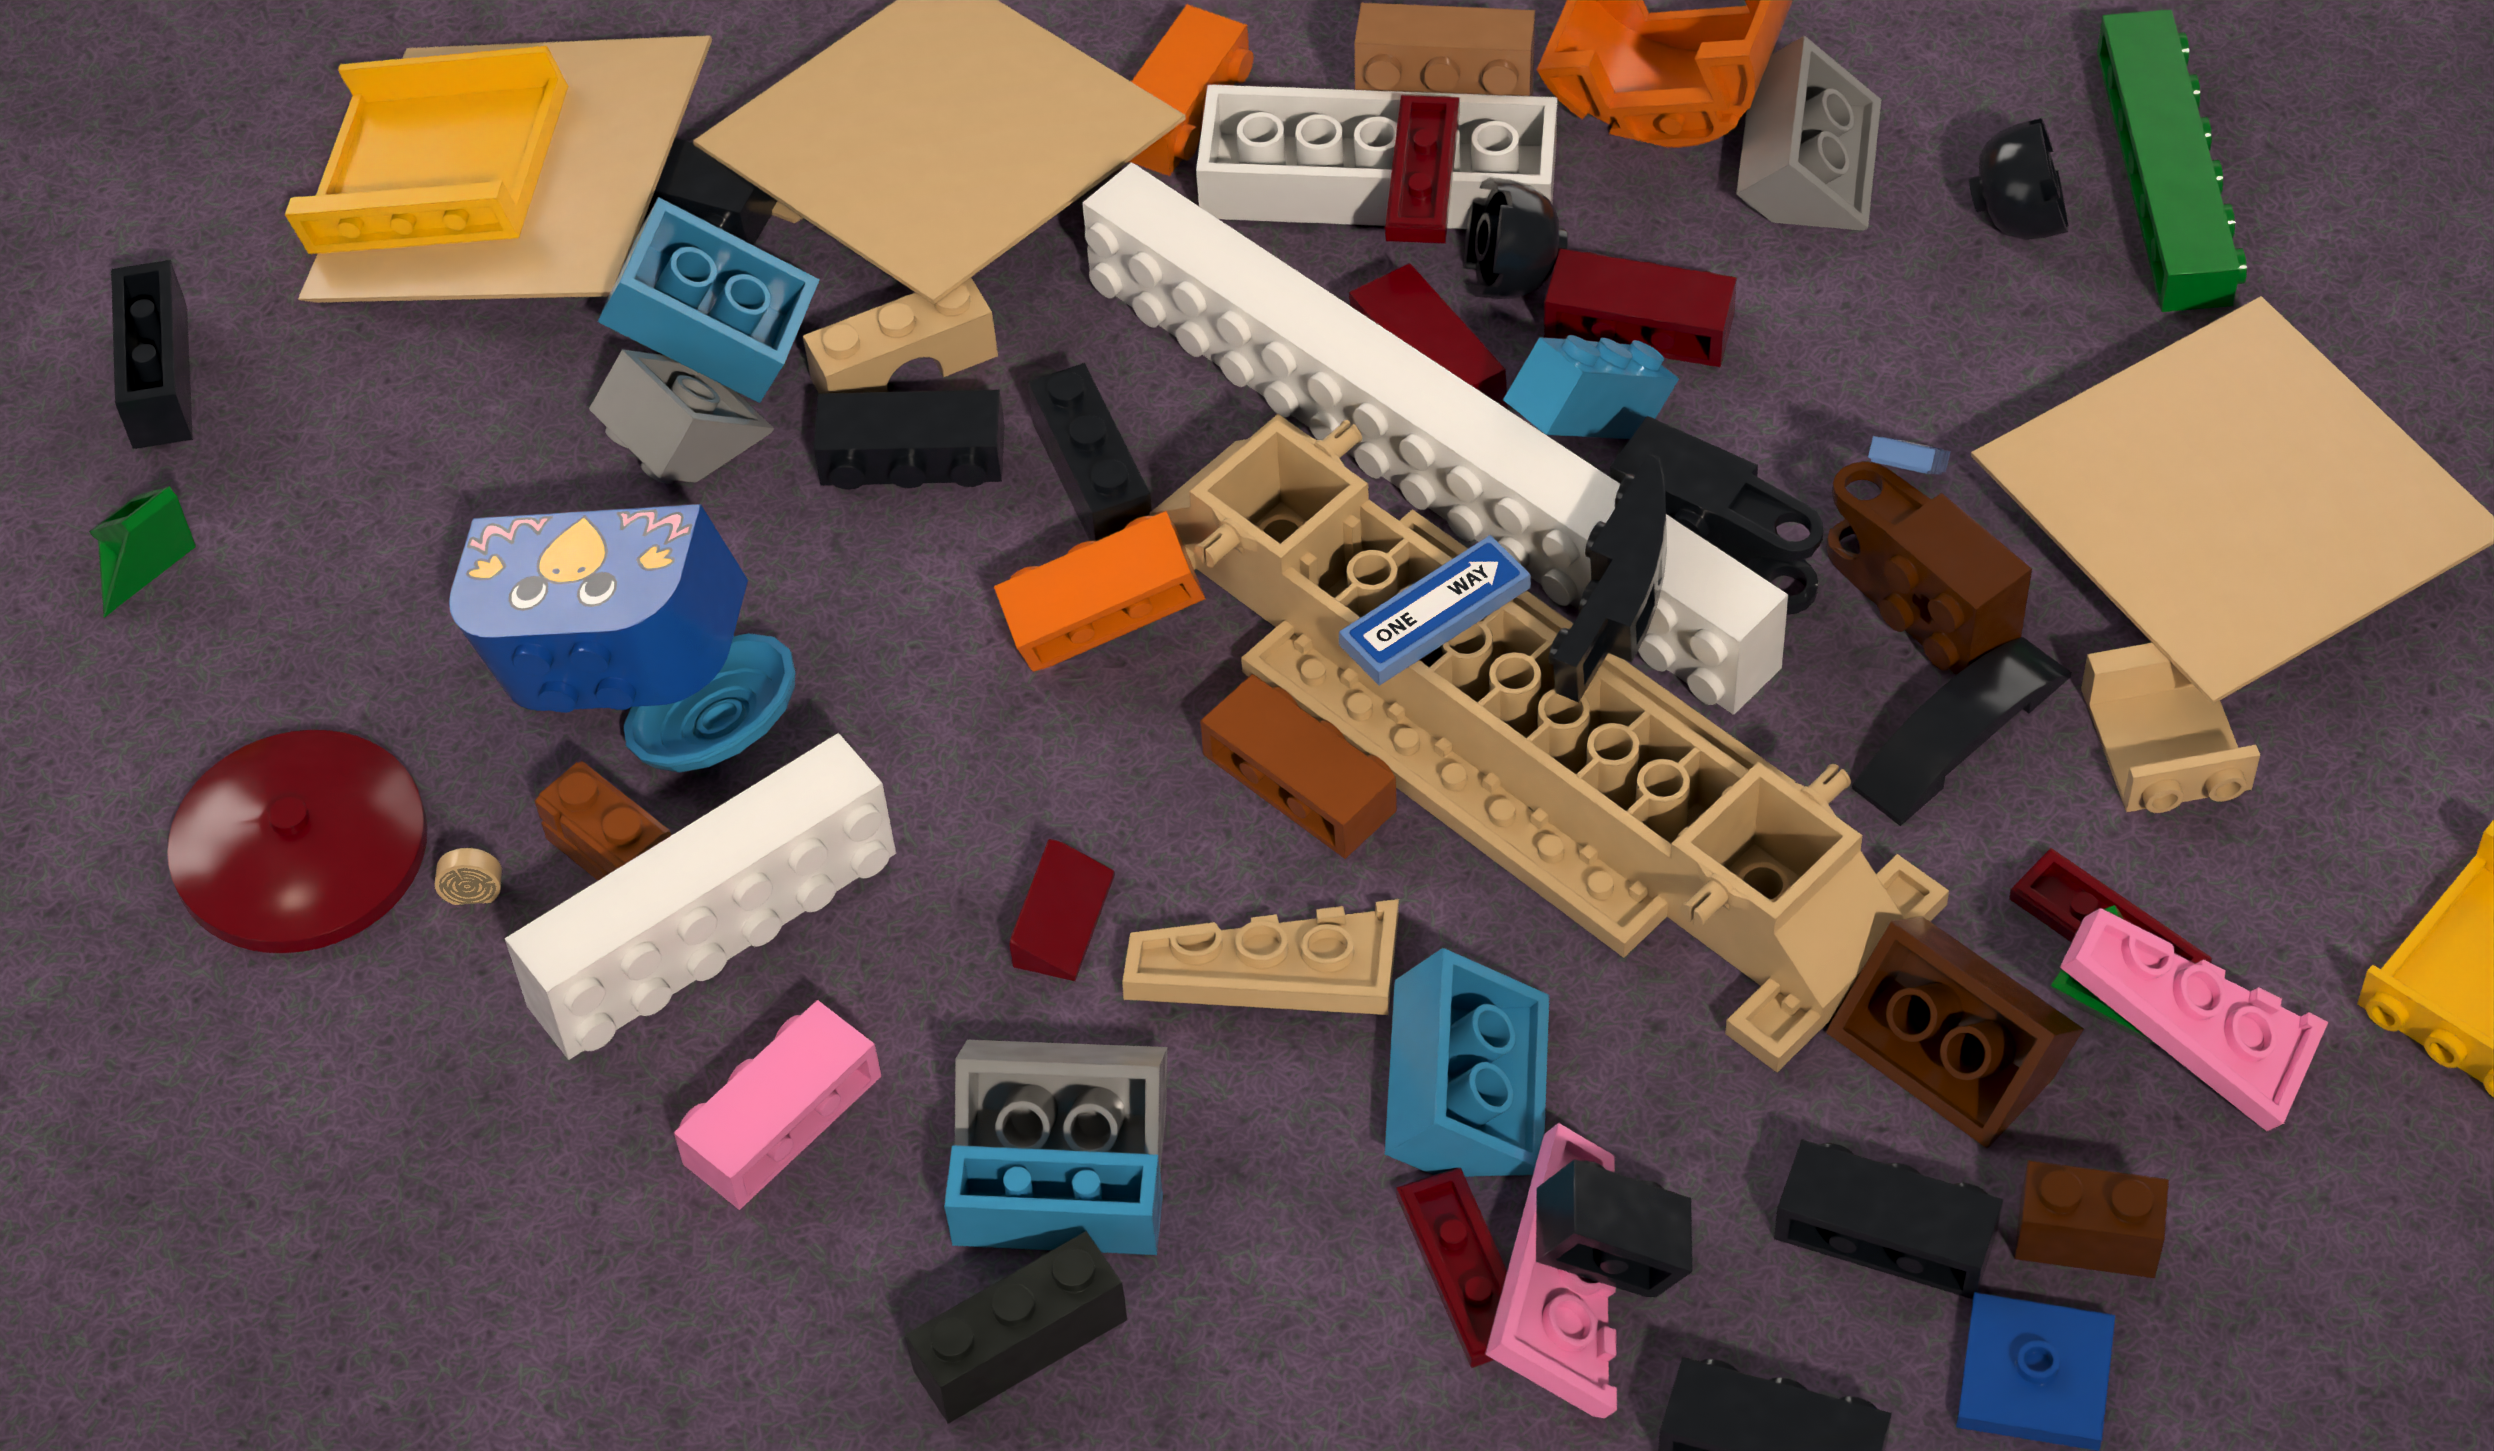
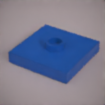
(2036, 1371)

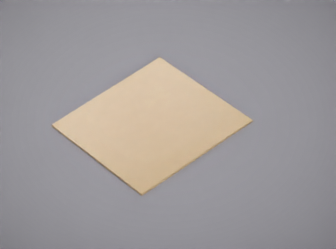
(939, 136)
(588, 197)
(2238, 498)

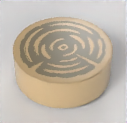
(468, 877)

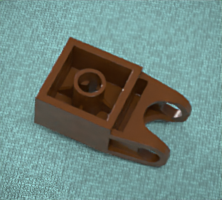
(1929, 568)

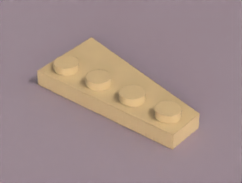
(1296, 965)

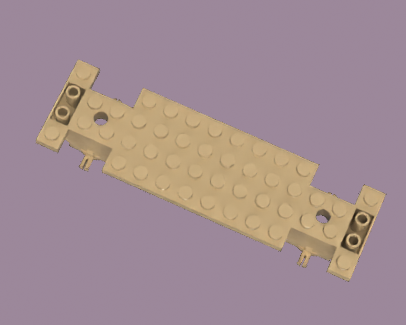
(1593, 804)

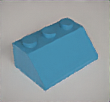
(1466, 1069)

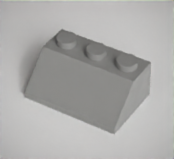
(1810, 142)
(1061, 1096)

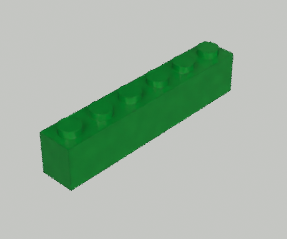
(2169, 161)

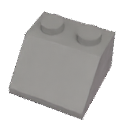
(674, 417)

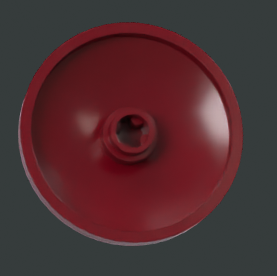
(297, 841)

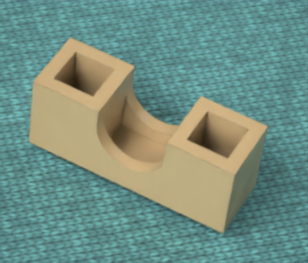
(871, 346)

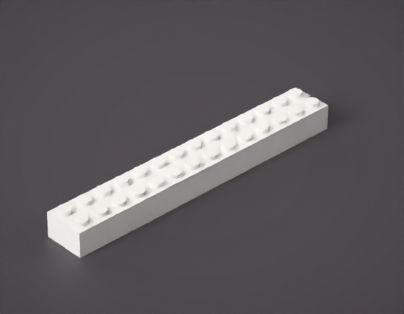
(1418, 426)

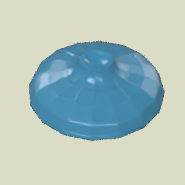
(723, 715)

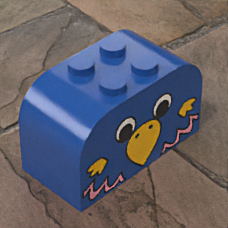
(599, 605)

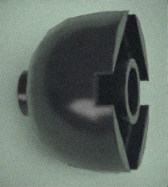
(2020, 183)
(1512, 240)

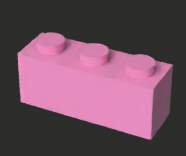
(777, 1103)

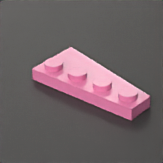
(2213, 1027)
(1551, 1320)

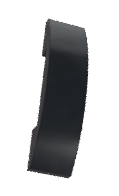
(1956, 723)

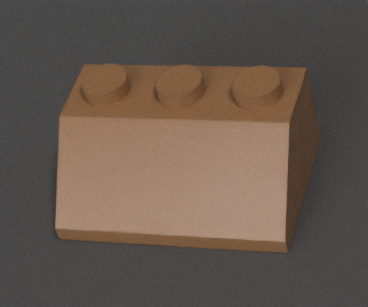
(1444, 49)

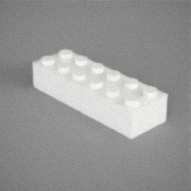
(1332, 152)
(703, 896)

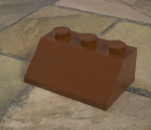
(1952, 1029)

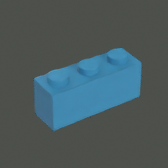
(1590, 387)
(1053, 1196)

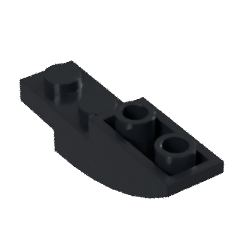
(1624, 585)

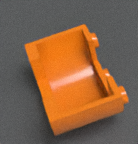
(1661, 73)

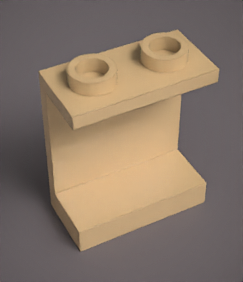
(2162, 732)

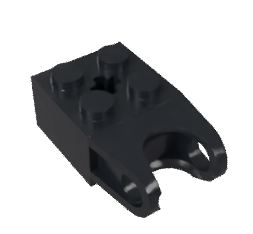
(1728, 504)

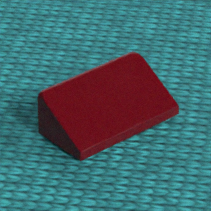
(1060, 912)

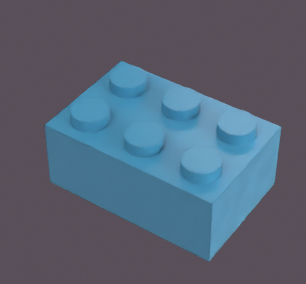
(709, 300)

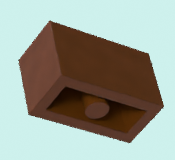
(2092, 1219)

